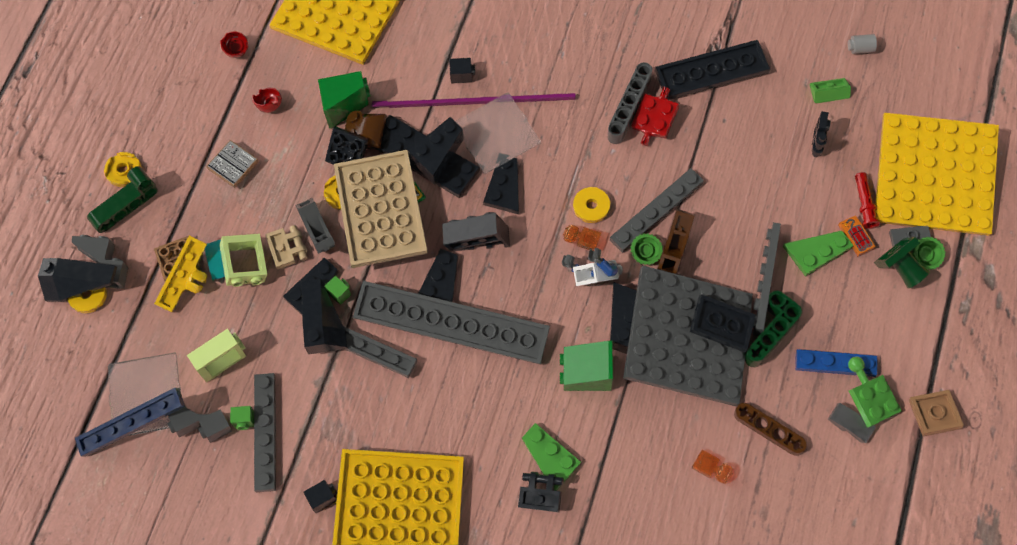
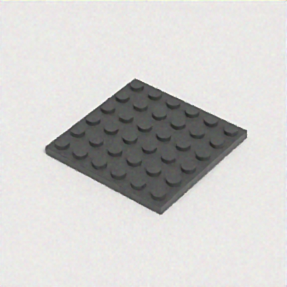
(664, 349)

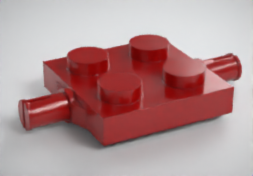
(655, 116)

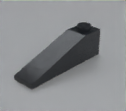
(67, 278)
(321, 323)

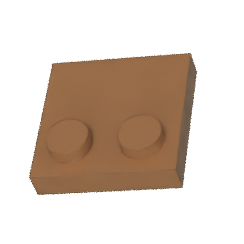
(936, 413)

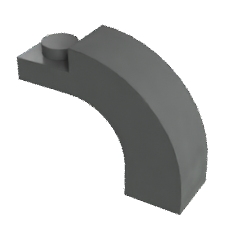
(315, 225)

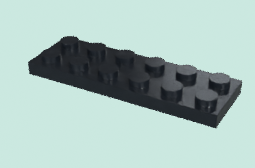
(712, 69)
(400, 137)

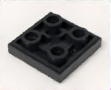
(345, 146)

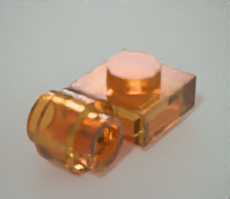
(586, 239)
(707, 465)

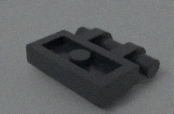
(819, 136)
(540, 498)

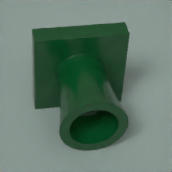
(904, 262)

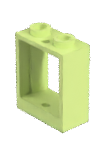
(243, 242)
(217, 355)

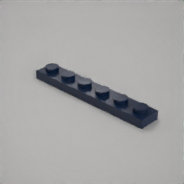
(129, 422)

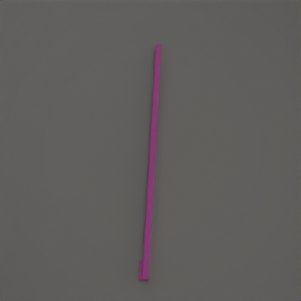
(466, 101)

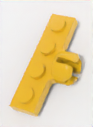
(183, 275)

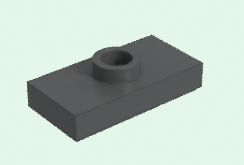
(918, 232)

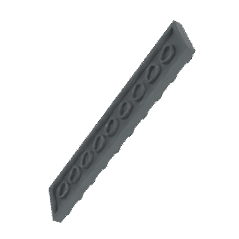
(452, 322)

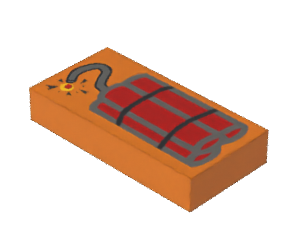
(857, 235)

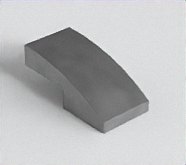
(852, 422)

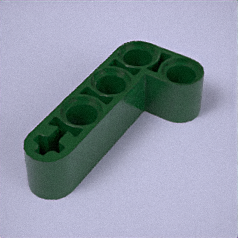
(124, 201)
(771, 333)

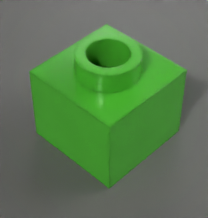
(338, 289)
(242, 417)

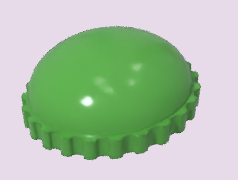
(646, 249)
(929, 252)

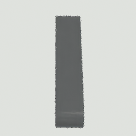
(629, 110)

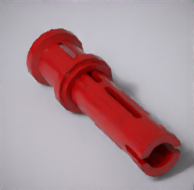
(867, 207)

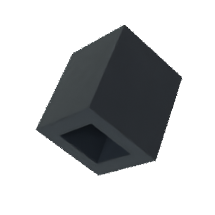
(461, 70)
(321, 496)

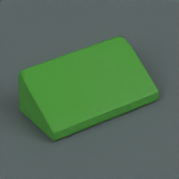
(830, 90)

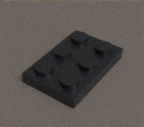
(722, 323)

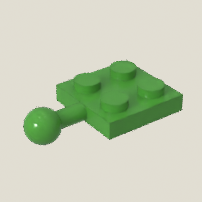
(873, 397)

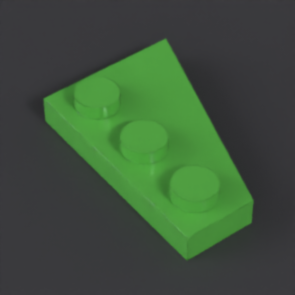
(817, 251)
(549, 454)

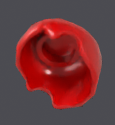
(234, 44)
(267, 100)

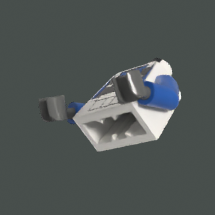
(593, 272)

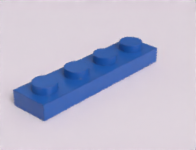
(832, 362)

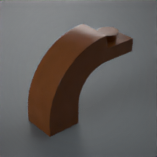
(676, 241)

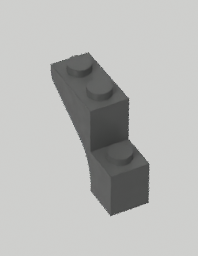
(102, 251)
(211, 425)

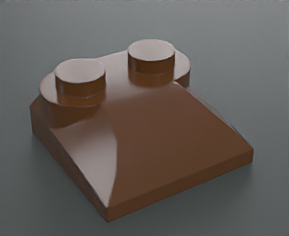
(368, 126)

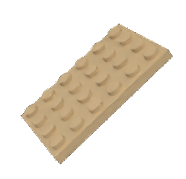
(380, 209)

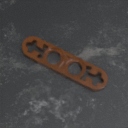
(767, 432)

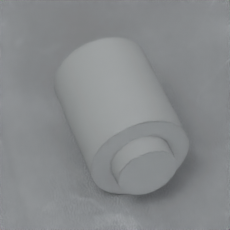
(862, 43)

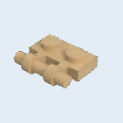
(280, 248)

